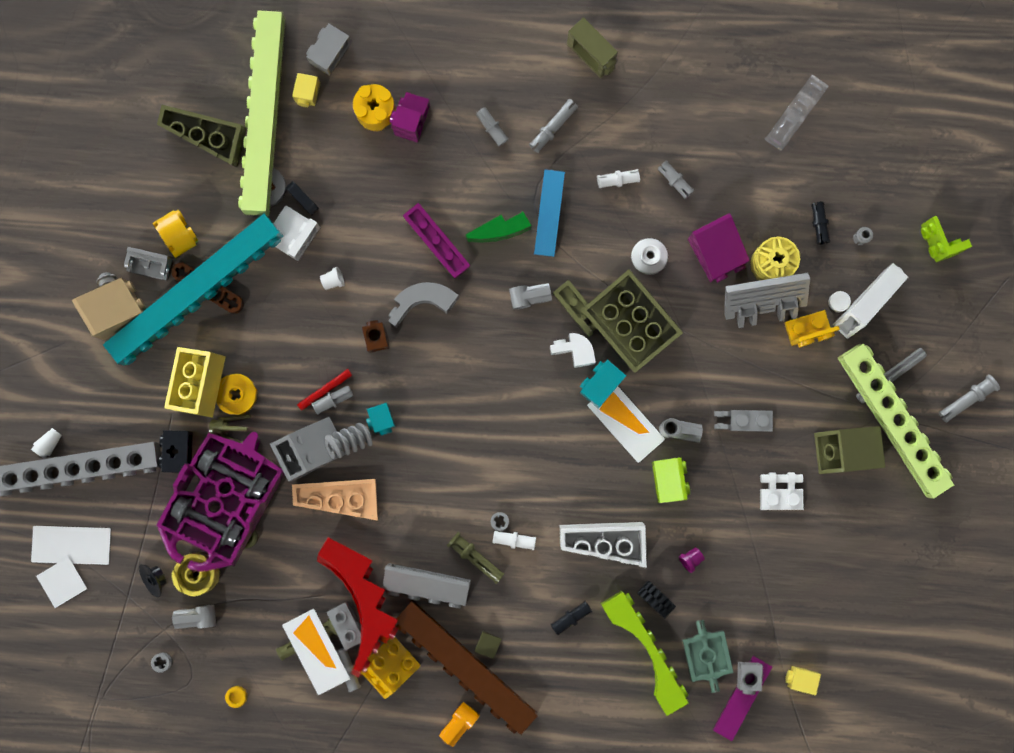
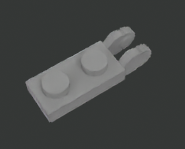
(746, 420)

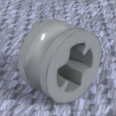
(493, 523)
(158, 668)

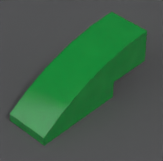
(499, 229)

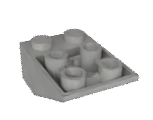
(304, 449)

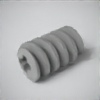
(348, 439)

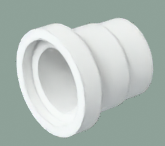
(332, 279)

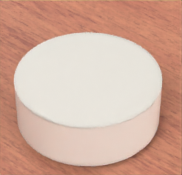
(839, 301)

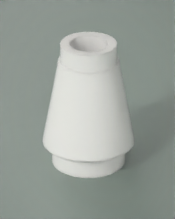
(45, 445)

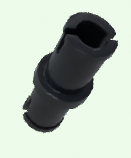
(820, 223)
(571, 618)

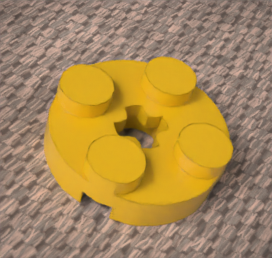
(247, 391)

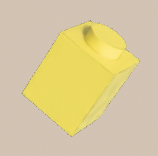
(306, 90)
(803, 680)

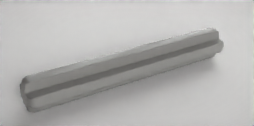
(899, 369)

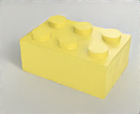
(195, 382)

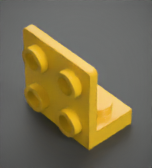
(808, 328)
(390, 667)

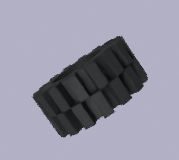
(656, 599)

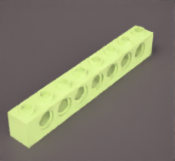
(942, 477)

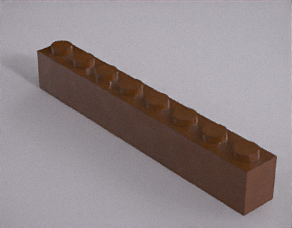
(466, 667)

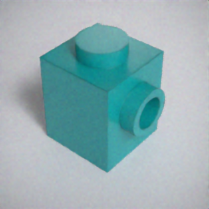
(380, 419)

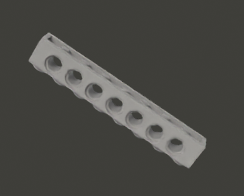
(148, 451)

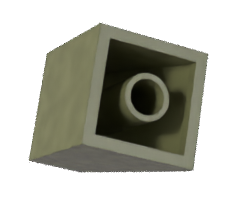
(849, 450)

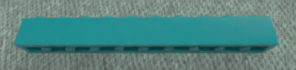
(193, 290)

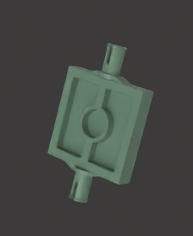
(707, 656)

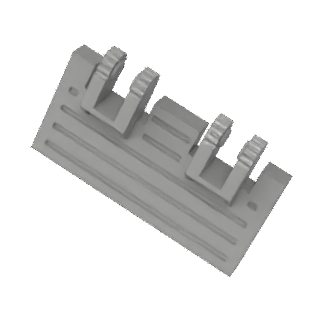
(764, 295)

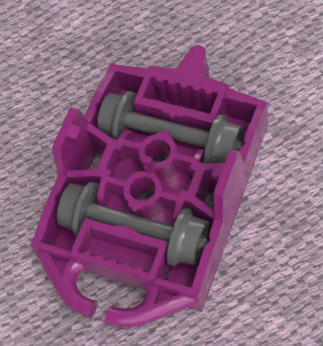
(189, 512)

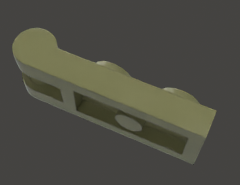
(573, 304)

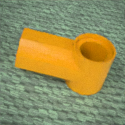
(462, 720)

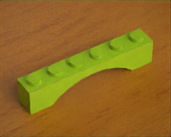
(667, 692)

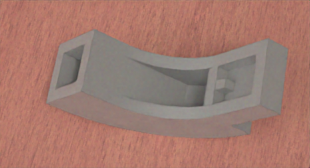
(419, 294)

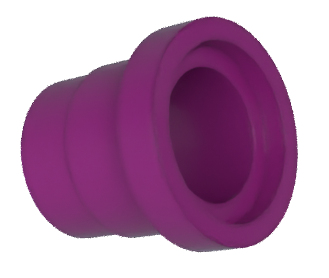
(691, 559)

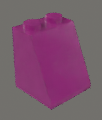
(719, 248)

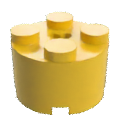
(367, 98)
(175, 234)

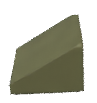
(487, 645)

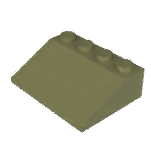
(632, 321)

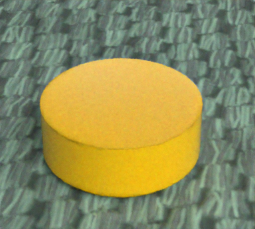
(236, 696)

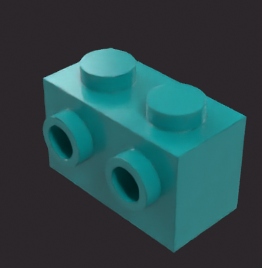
(602, 384)

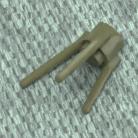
(221, 426)

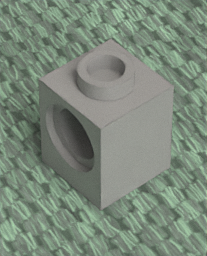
(745, 668)

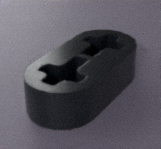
(302, 198)

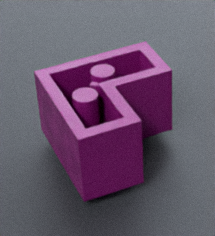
(410, 116)

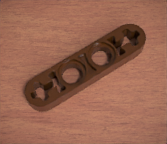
(231, 296)

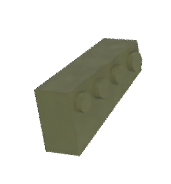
(211, 134)

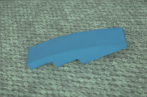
(549, 212)

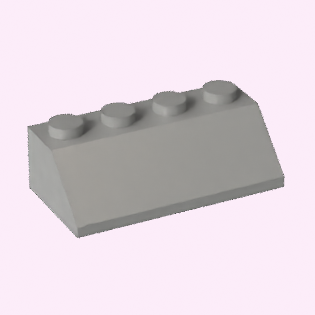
(426, 584)

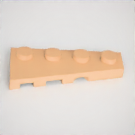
(350, 498)

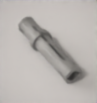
(547, 132)

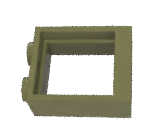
(592, 48)

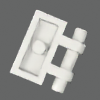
(781, 498)

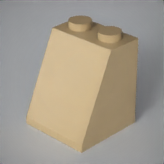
(109, 308)

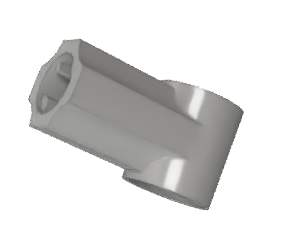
(525, 296)
(683, 430)
(198, 617)

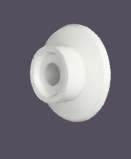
(643, 263)

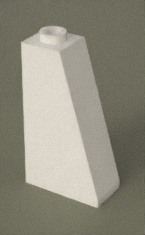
(871, 301)

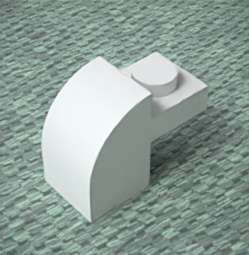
(580, 348)

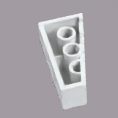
(607, 541)

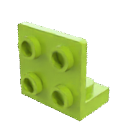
(938, 245)

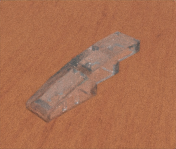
(796, 112)

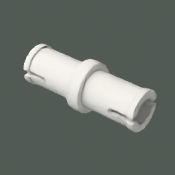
(618, 178)
(514, 540)

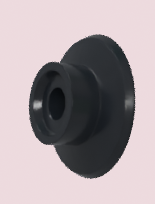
(153, 579)

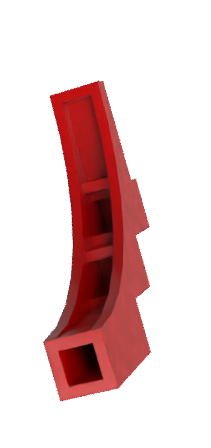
(351, 570)

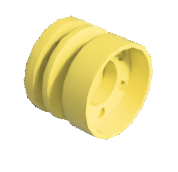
(762, 259)

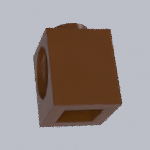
(382, 343)

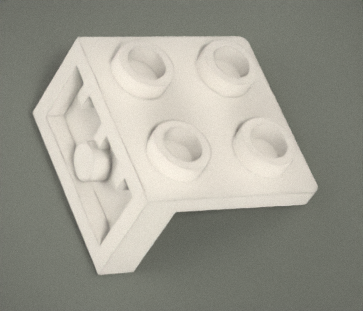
(296, 232)

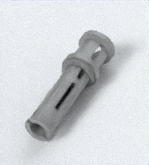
(976, 393)

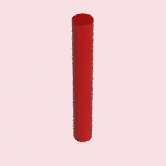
(324, 389)

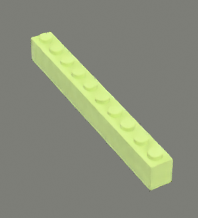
(262, 113)

